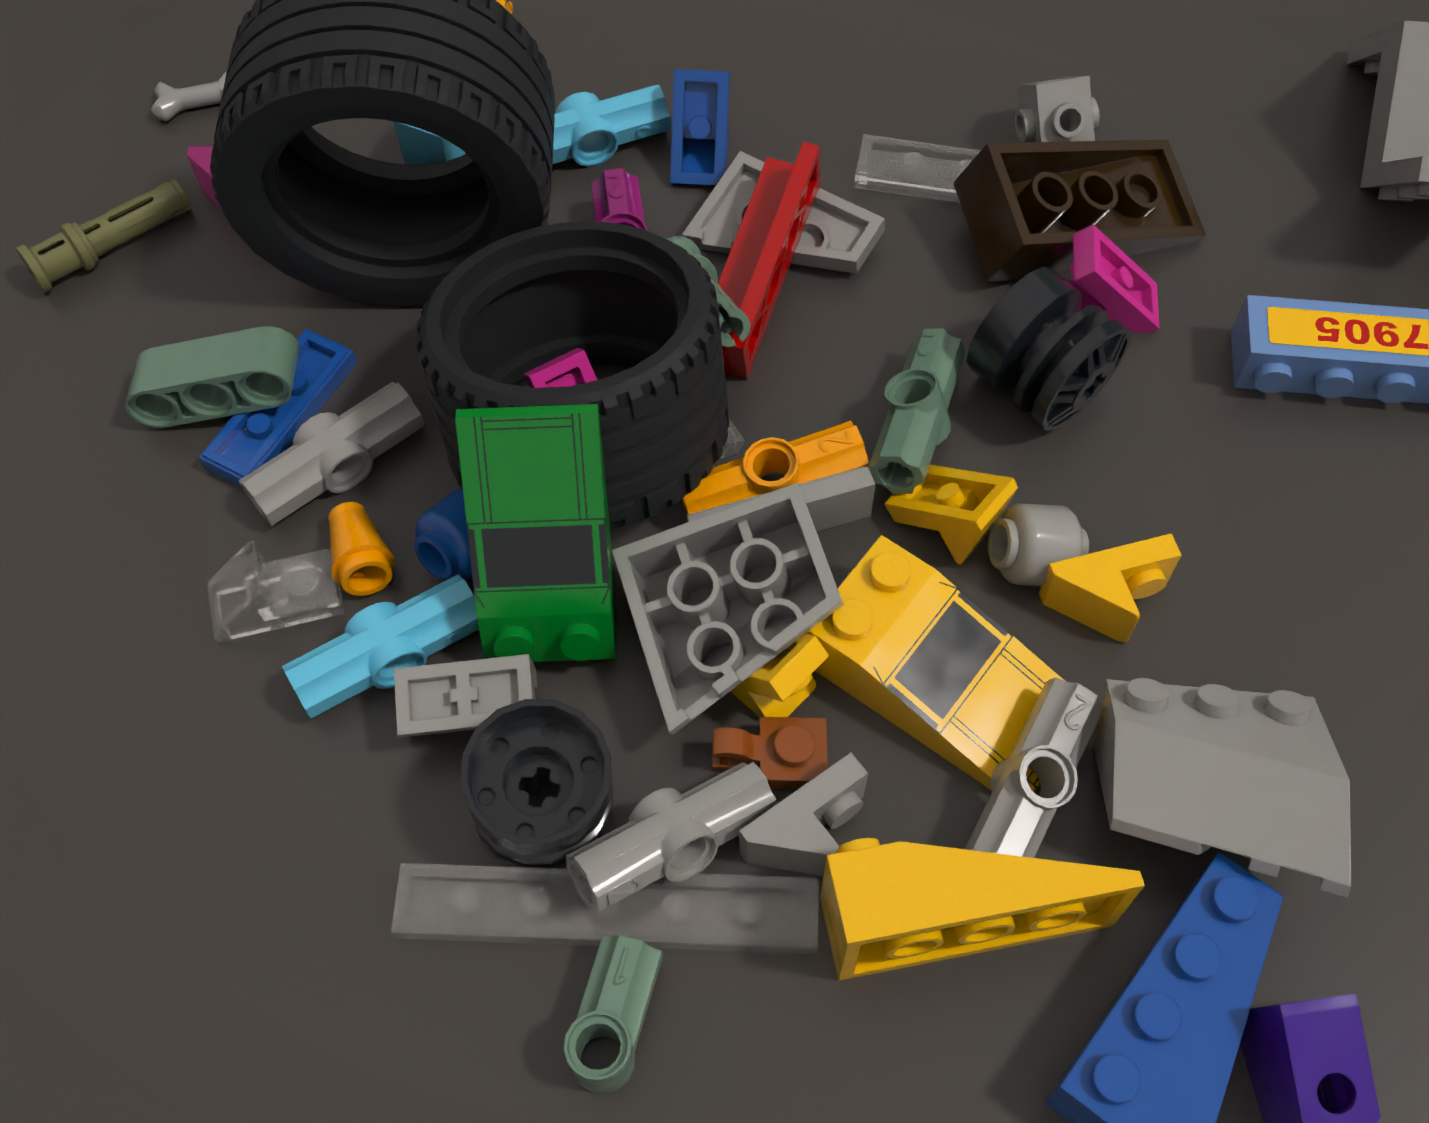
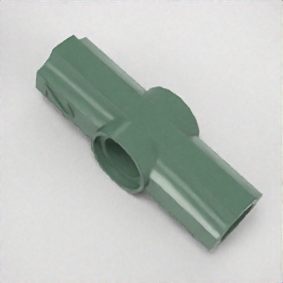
(917, 411)

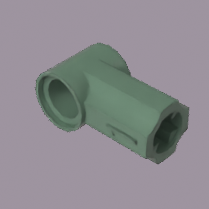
(613, 1008)

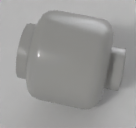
(1032, 538)

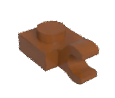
(785, 750)

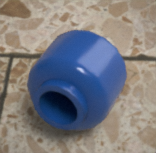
(443, 538)

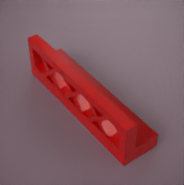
(767, 246)

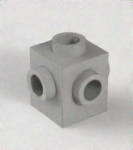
(1057, 111)

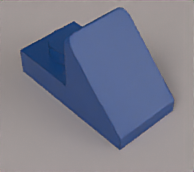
(700, 126)

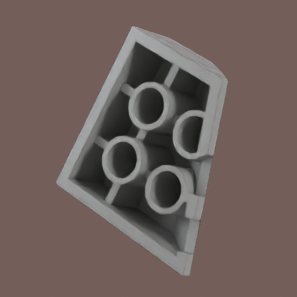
(725, 597)
(1226, 775)

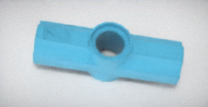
(594, 127)
(382, 640)

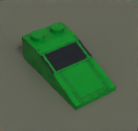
(539, 531)

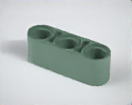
(213, 377)

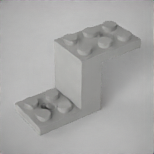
(1399, 122)

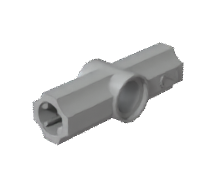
(332, 453)
(1050, 746)
(669, 836)

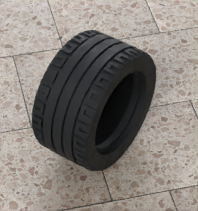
(365, 222)

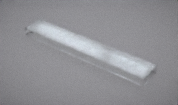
(546, 909)

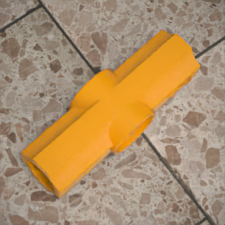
(800, 461)

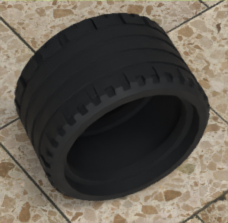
(621, 301)

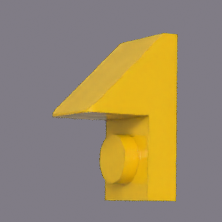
(955, 504)
(1103, 584)
(784, 680)

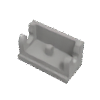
(459, 693)

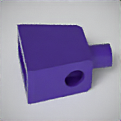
(1310, 1062)

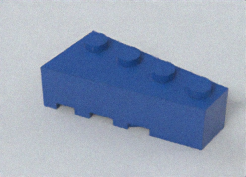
(1181, 1013)

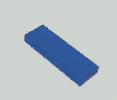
(261, 435)

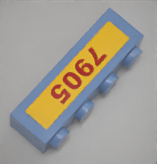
(1332, 349)

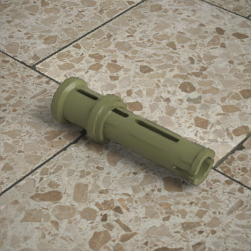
(82, 244)

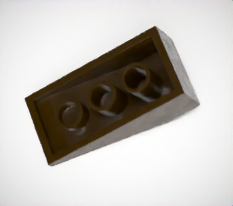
(1035, 195)

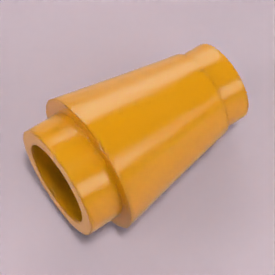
(358, 551)

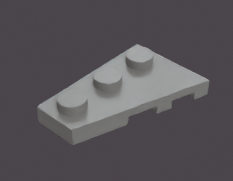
(833, 238)

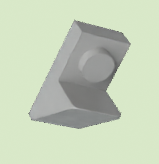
(793, 830)

